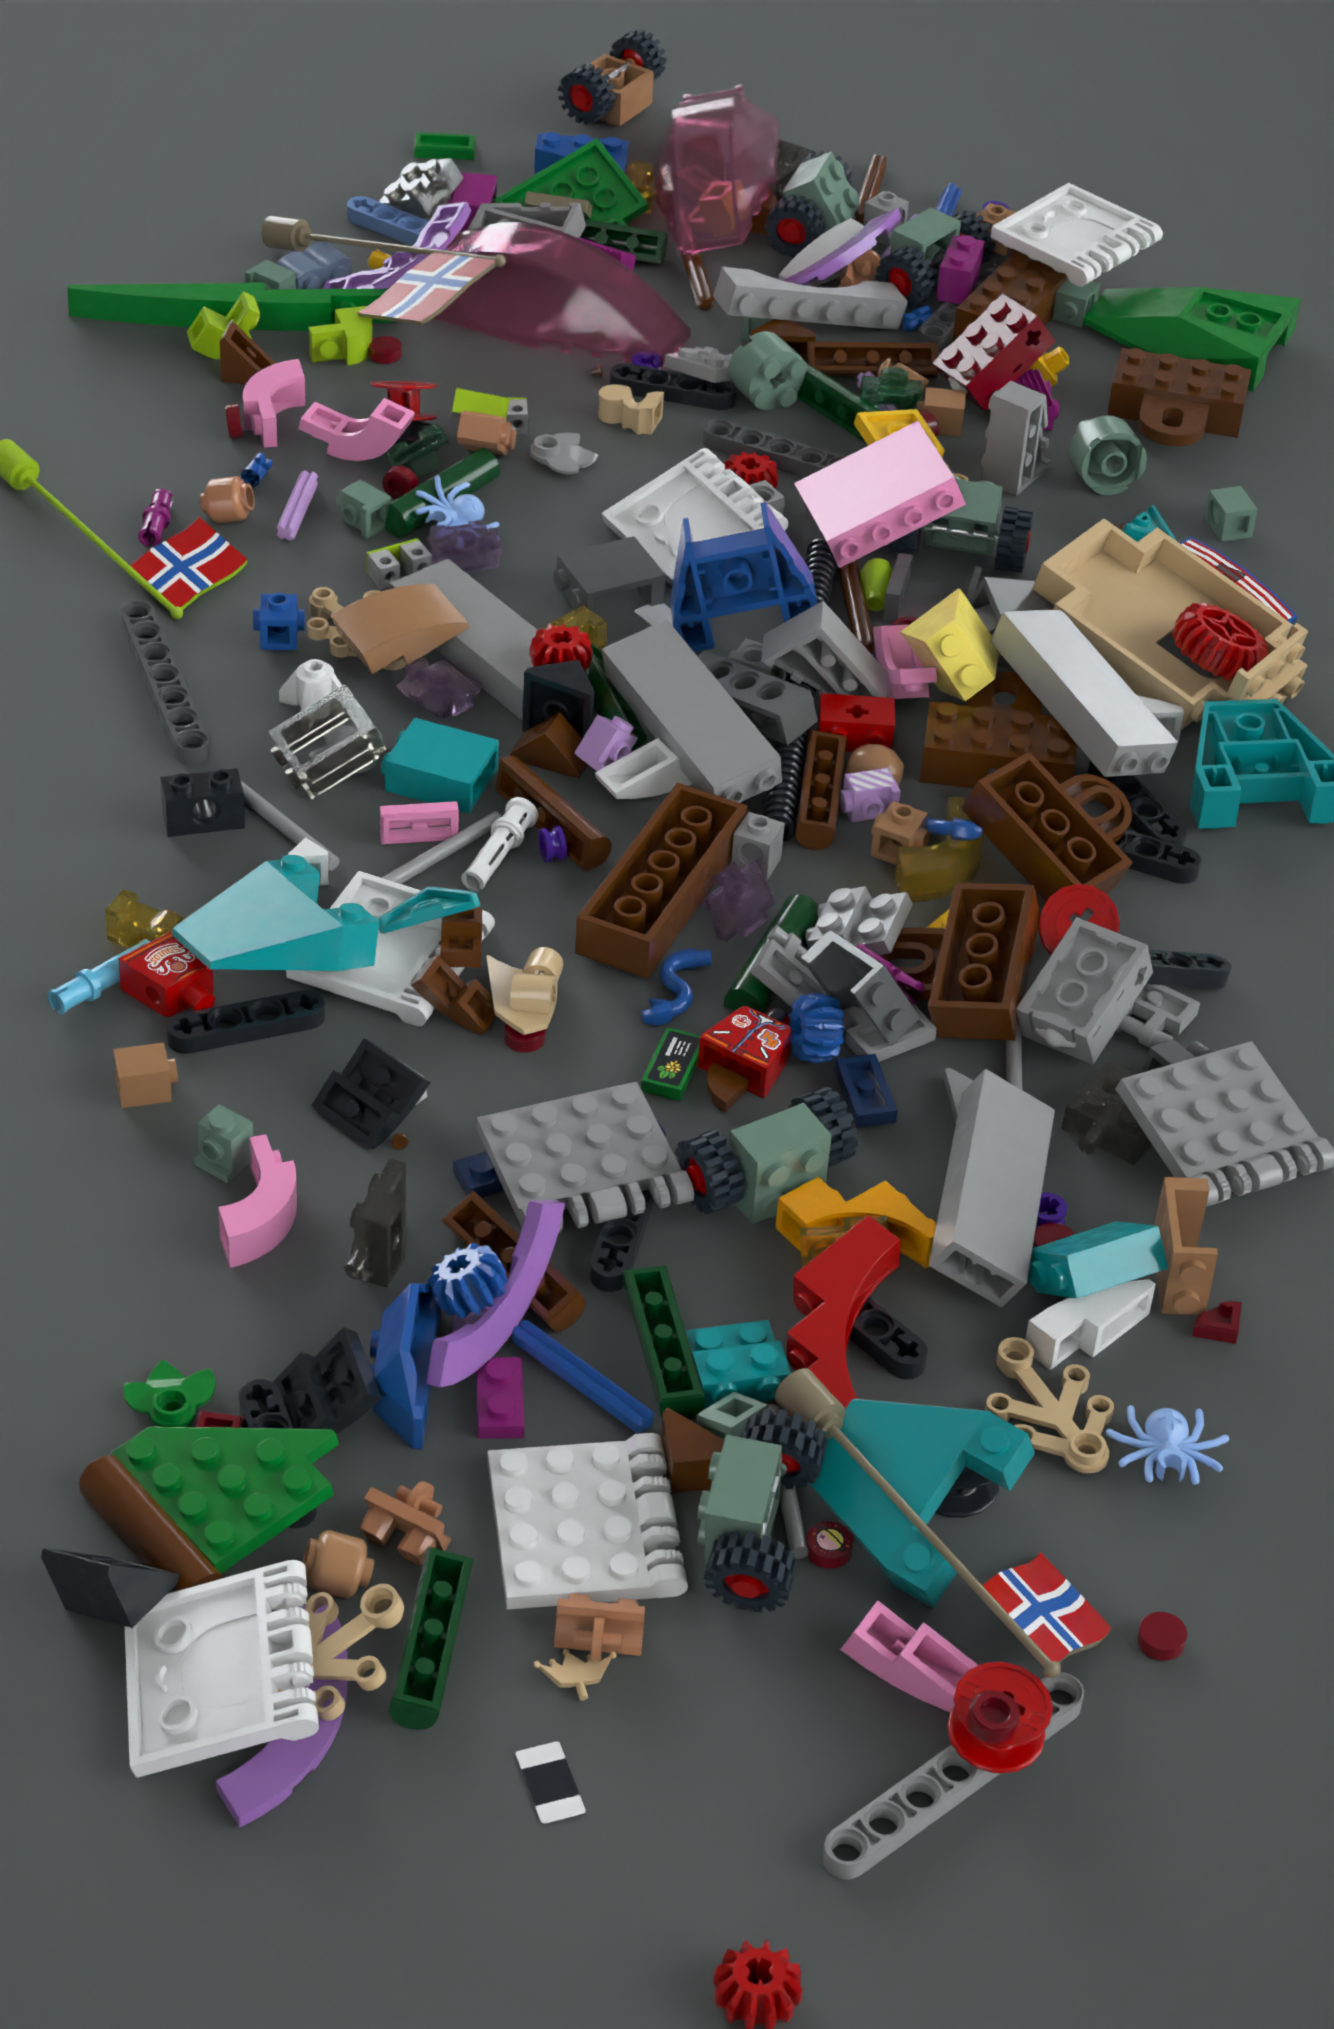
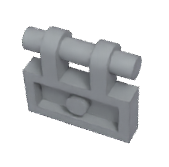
(701, 363)
(782, 968)
(1162, 1010)
(866, 1040)

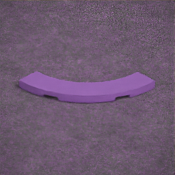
(436, 235)
(850, 250)
(473, 1345)
(282, 1763)

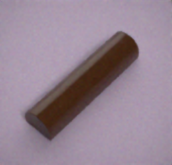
(852, 358)
(820, 790)
(584, 841)
(476, 1222)
(144, 1523)

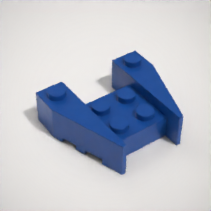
(736, 576)

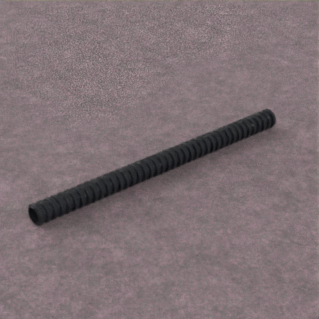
(783, 799)

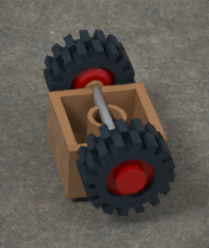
(615, 84)

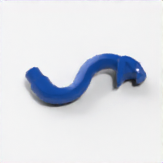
(958, 829)
(663, 1010)

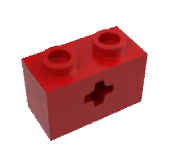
(858, 718)

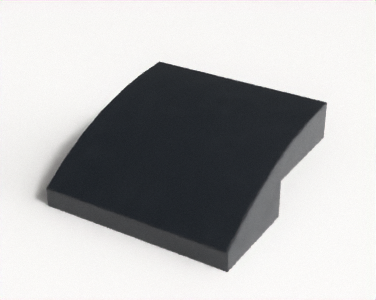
(371, 1094)
(330, 1387)

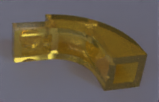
(933, 870)

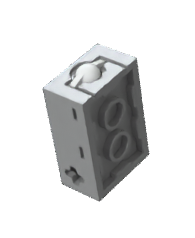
(1084, 990)

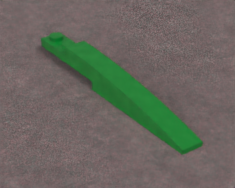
(181, 302)

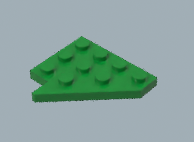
(590, 176)
(230, 1484)

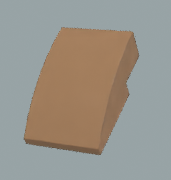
(398, 624)

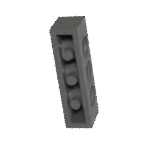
(773, 705)

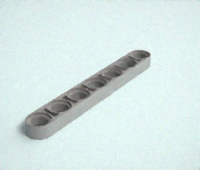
(929, 1780)

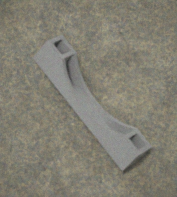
(760, 296)

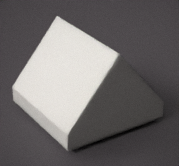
(315, 856)

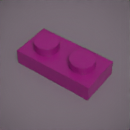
(500, 1399)

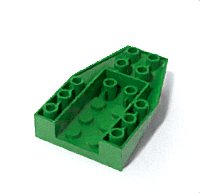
(1198, 323)

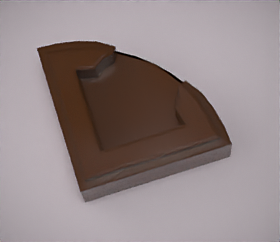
(725, 1086)

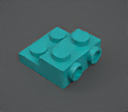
(738, 1360)

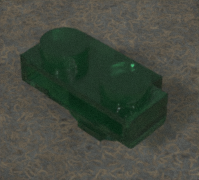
(891, 388)
(420, 453)

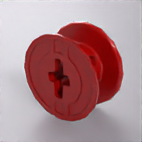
(407, 395)
(1071, 902)
(1035, 1717)

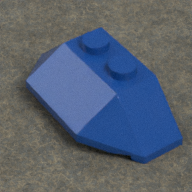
(403, 1361)

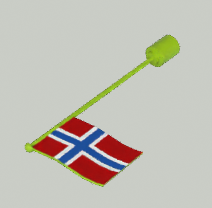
(171, 571)

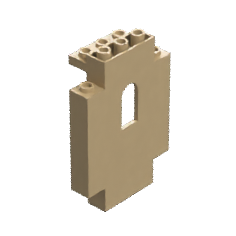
(1128, 602)

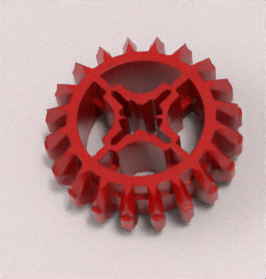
(1218, 640)

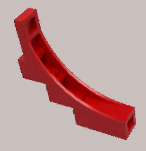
(832, 1295)

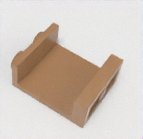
(1190, 1271)

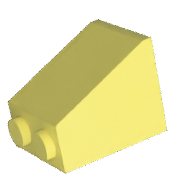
(956, 644)

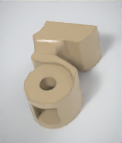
(618, 406)

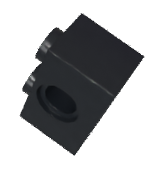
(202, 802)

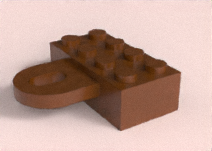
(1178, 394)
(984, 735)
(1046, 828)
(977, 963)

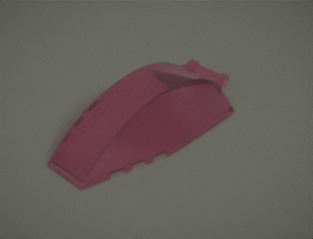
(715, 169)
(561, 295)

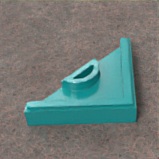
(1146, 523)
(426, 906)

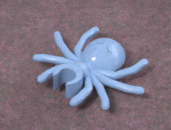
(450, 511)
(1168, 1443)

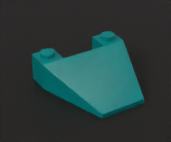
(1255, 756)
(277, 925)
(921, 1457)

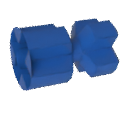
(916, 318)
(256, 469)

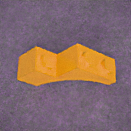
(821, 1206)

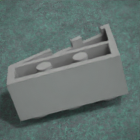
(562, 218)
(1015, 438)
(824, 654)

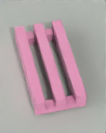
(419, 818)

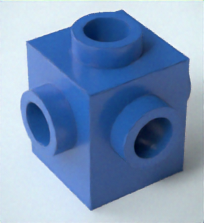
(278, 621)

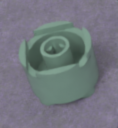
(767, 371)
(1107, 454)

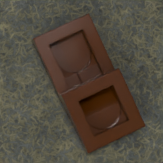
(462, 939)
(461, 1002)

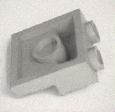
(862, 918)

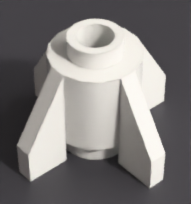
(309, 684)

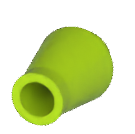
(875, 580)

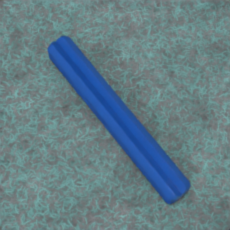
(583, 1377)

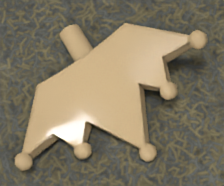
(575, 1672)

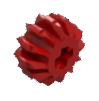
(753, 468)
(560, 645)
(757, 1985)

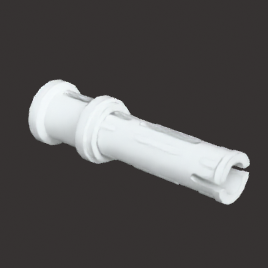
(506, 834)

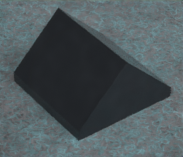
(558, 689)
(106, 1585)

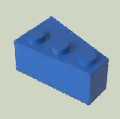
(553, 147)

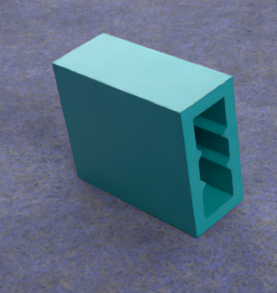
(440, 764)
(1097, 1259)

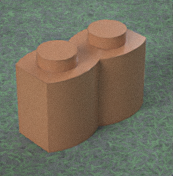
(486, 431)

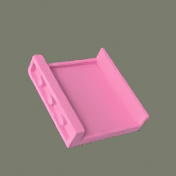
(880, 493)

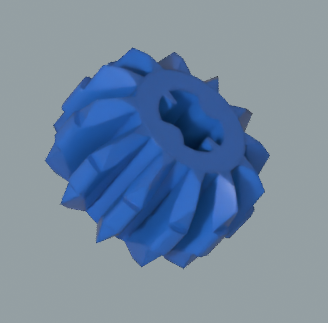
(816, 1027)
(467, 1280)

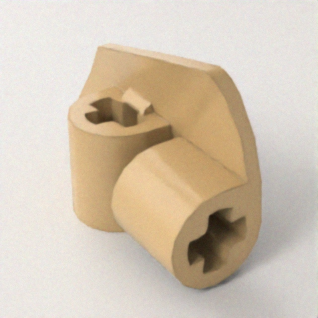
(526, 996)

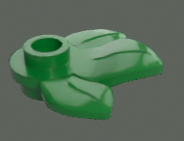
(169, 1395)

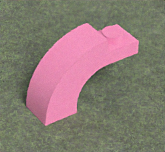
(269, 393)
(357, 438)
(905, 672)
(265, 1216)

